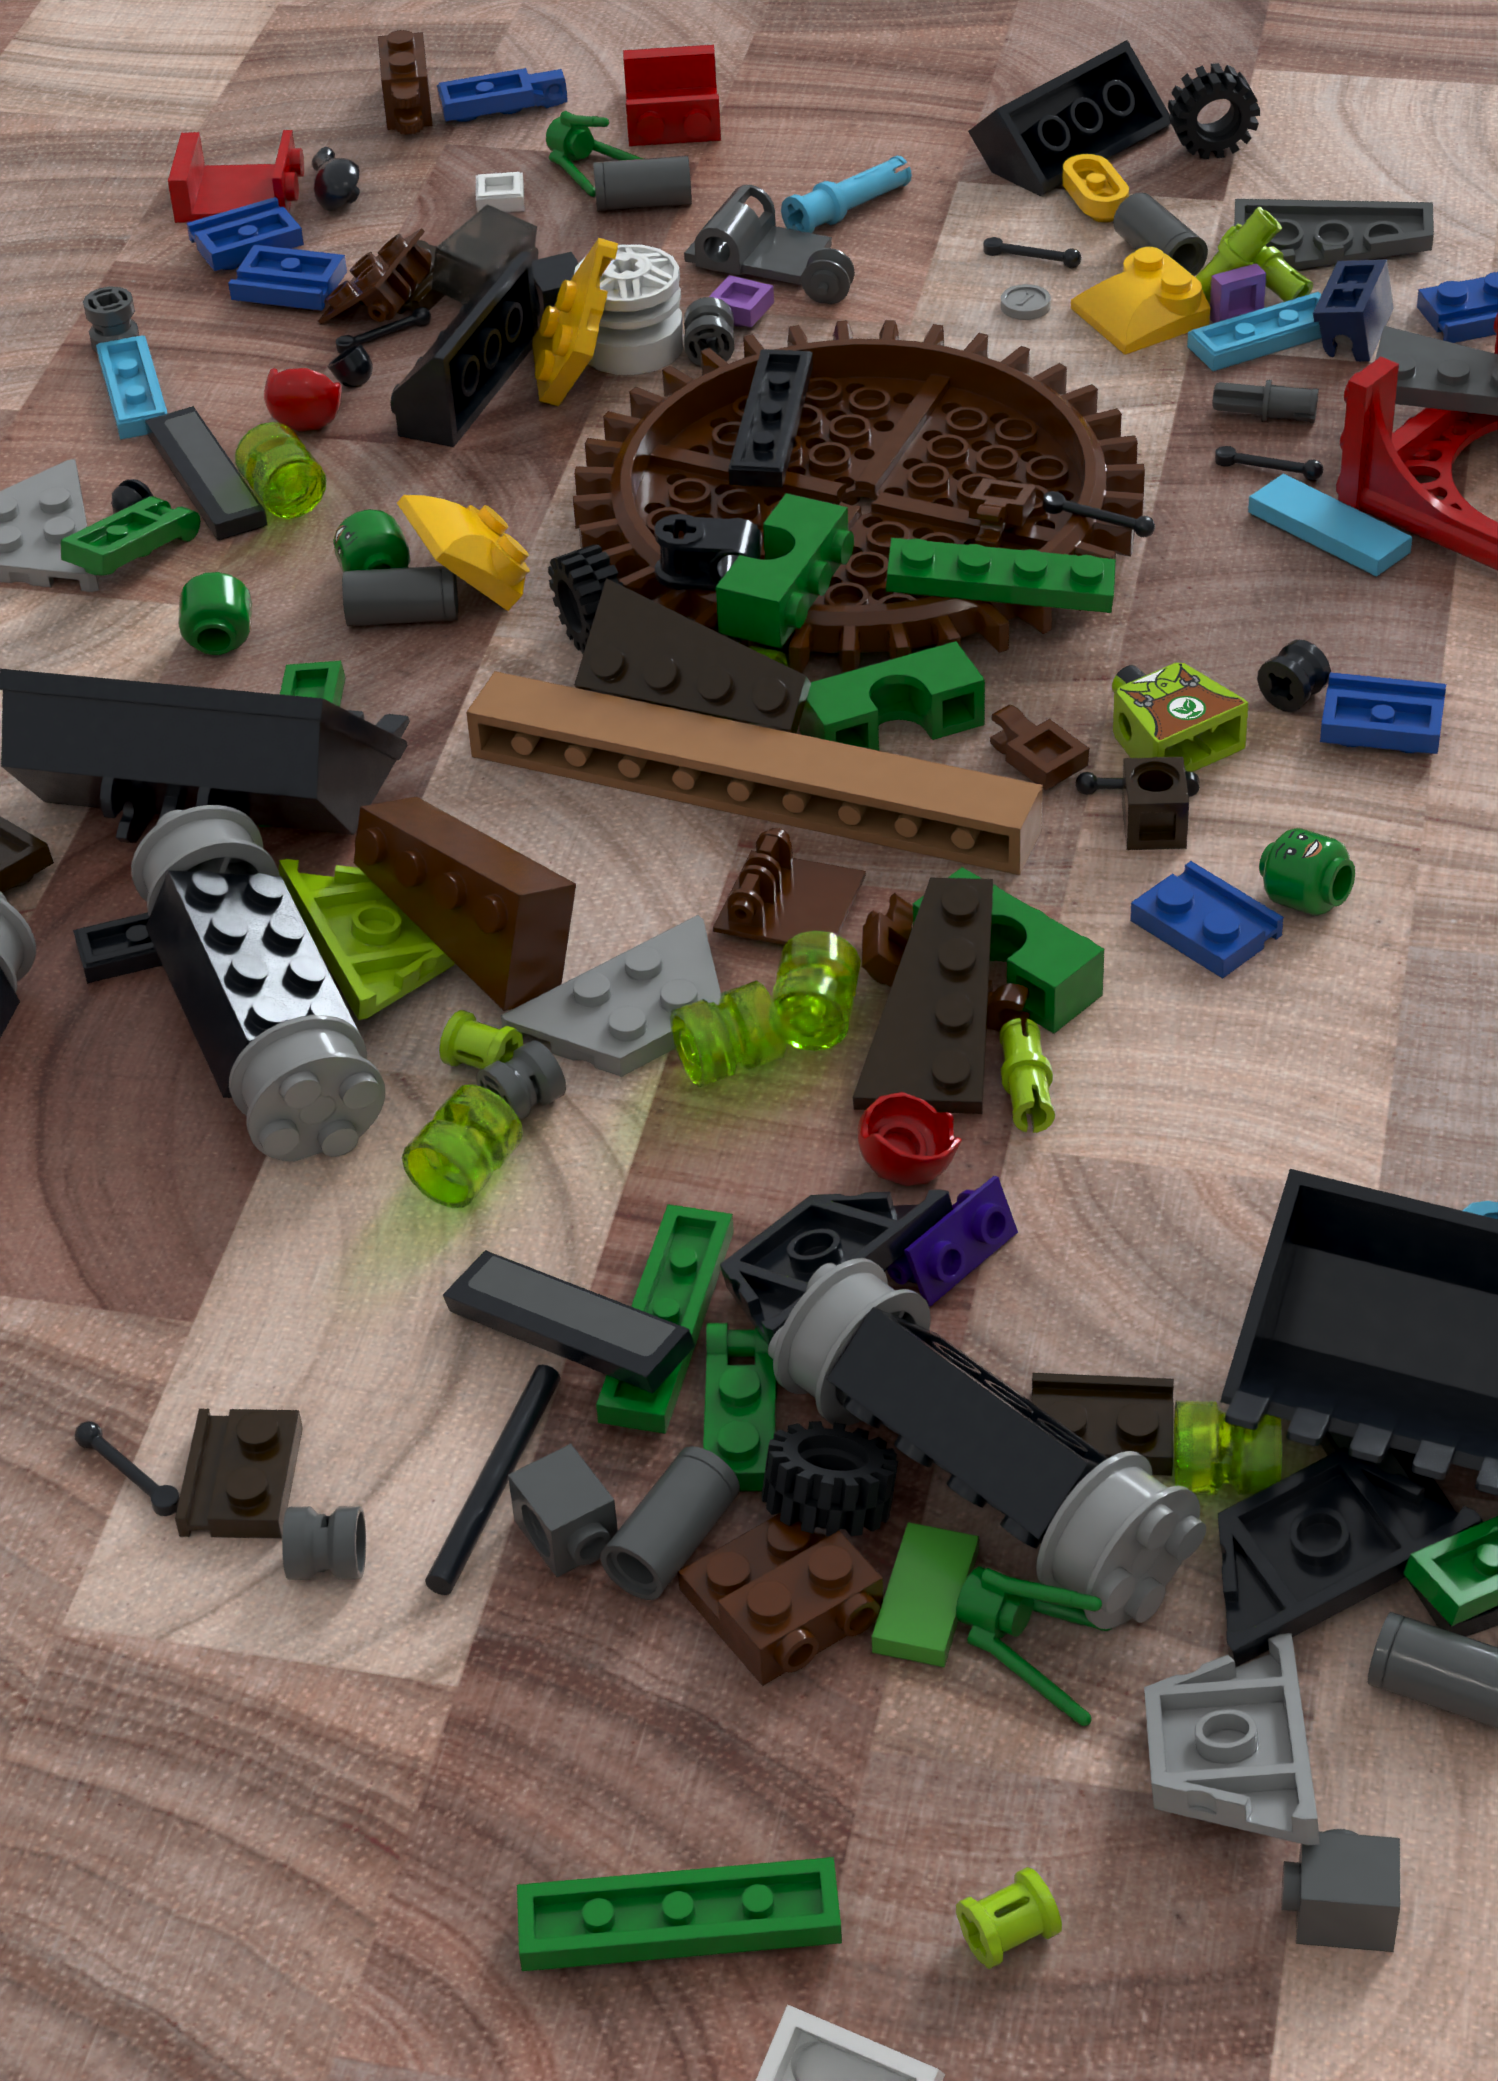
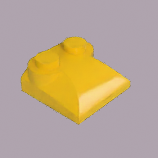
(1145, 302)
(470, 545)

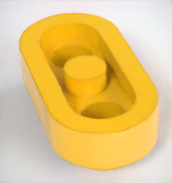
(1094, 186)

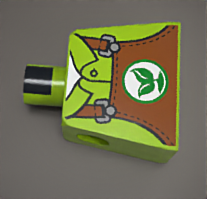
(1177, 715)

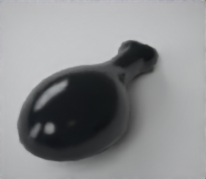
(335, 179)

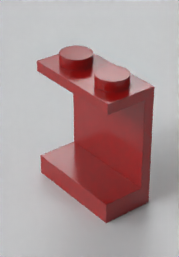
(671, 95)
(212, 189)

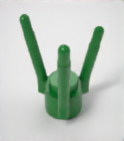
(572, 140)
(1003, 1606)

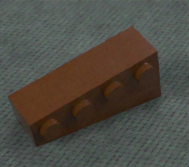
(471, 895)

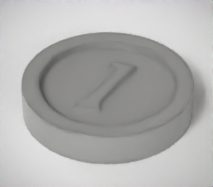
(1025, 302)

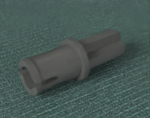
(1267, 400)

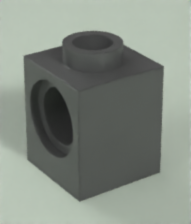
(563, 1509)

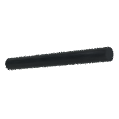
(492, 1480)

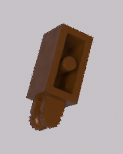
(405, 81)

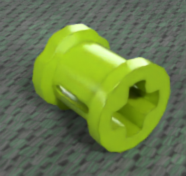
(476, 1043)
(1009, 1917)

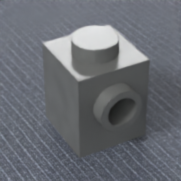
(1345, 1891)

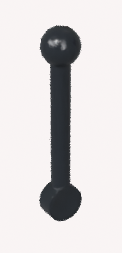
(995, 246)
(420, 316)
(1227, 456)
(1055, 503)
(1088, 783)
(163, 1498)

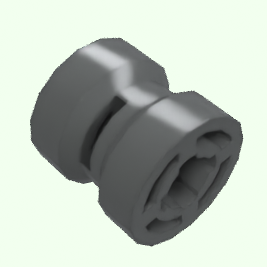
(110, 315)
(708, 325)
(526, 1079)
(324, 1542)

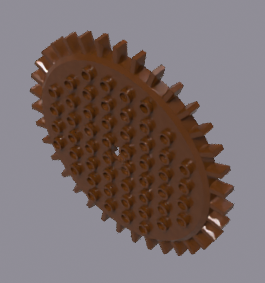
(877, 423)

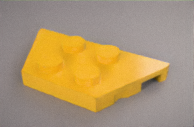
(571, 326)

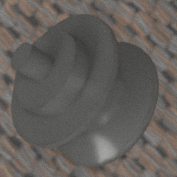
(828, 276)

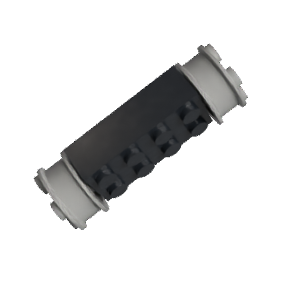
(255, 985)
(1097, 1517)

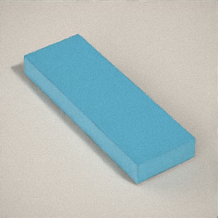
(1256, 333)
(131, 384)
(1330, 524)

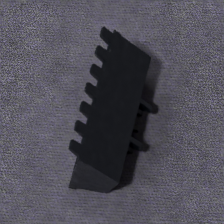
(191, 747)
(1375, 1328)

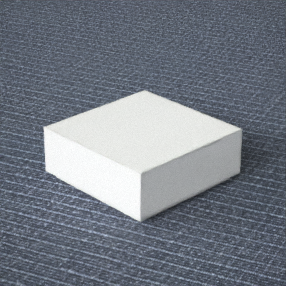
(501, 191)

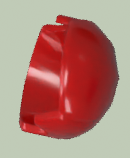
(302, 398)
(906, 1139)

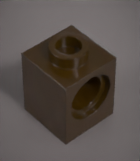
(1155, 803)

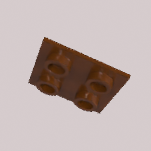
(383, 280)
(786, 894)

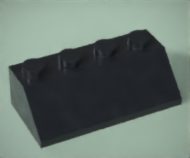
(1085, 111)
(470, 358)

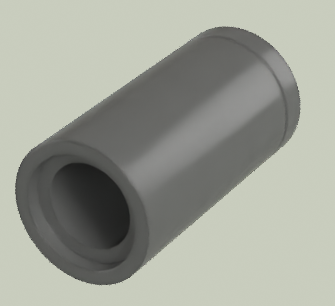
(642, 183)
(1148, 224)
(399, 595)
(670, 1523)
(1437, 1668)

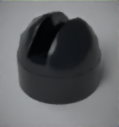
(352, 366)
(129, 493)

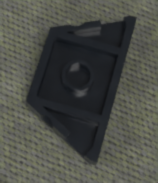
(777, 1264)
(1321, 1546)

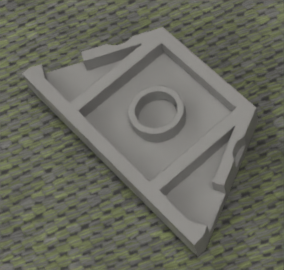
(35, 520)
(624, 1006)
(1234, 1746)

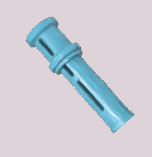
(830, 201)

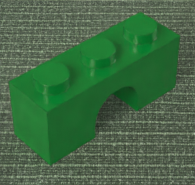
(802, 552)
(928, 687)
(1043, 955)

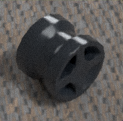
(1294, 675)

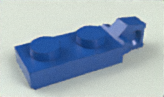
(500, 92)

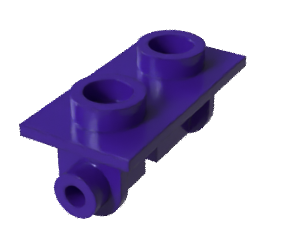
(957, 1242)

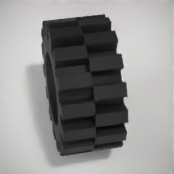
(1200, 92)
(578, 588)
(829, 1478)

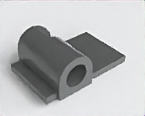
(743, 243)

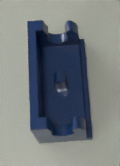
(1355, 305)

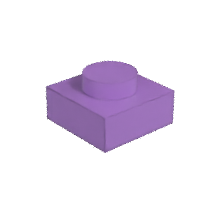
(1237, 292)
(746, 299)

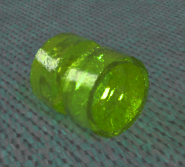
(280, 470)
(816, 989)
(737, 1030)
(462, 1146)
(1220, 1453)

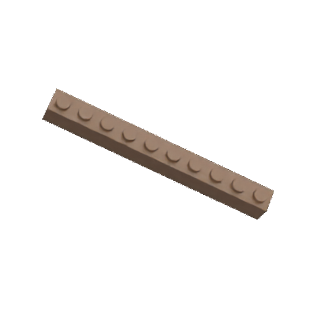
(757, 772)

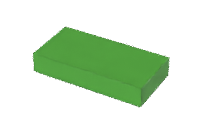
(923, 1594)

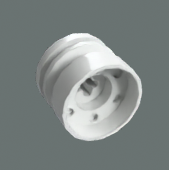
(641, 312)

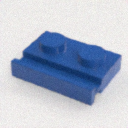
(230, 235)
(287, 277)
(1461, 308)
(1383, 713)
(1206, 919)

